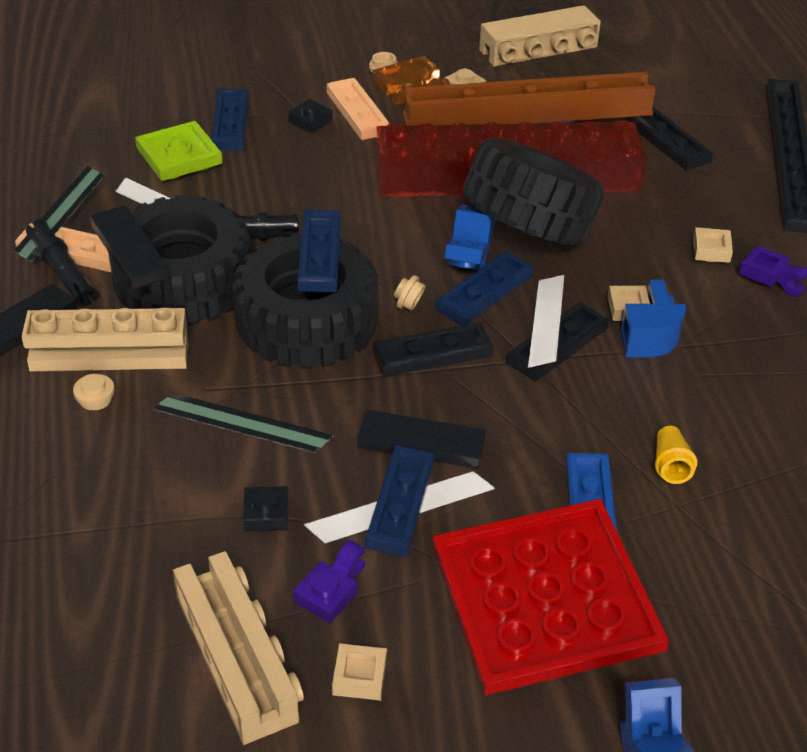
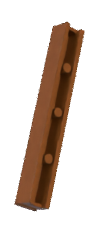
(531, 100)

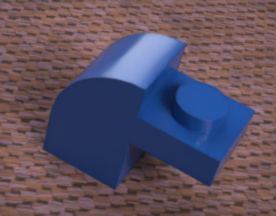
(470, 238)
(652, 327)
(653, 717)

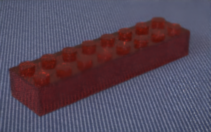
(439, 157)

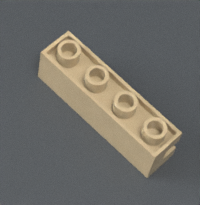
(539, 35)
(106, 339)
(238, 649)

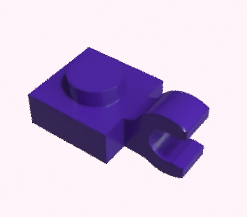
(771, 267)
(330, 588)

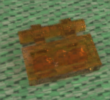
(409, 73)

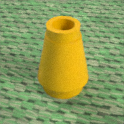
(674, 457)

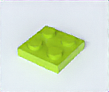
(178, 150)

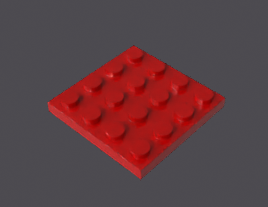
(547, 596)

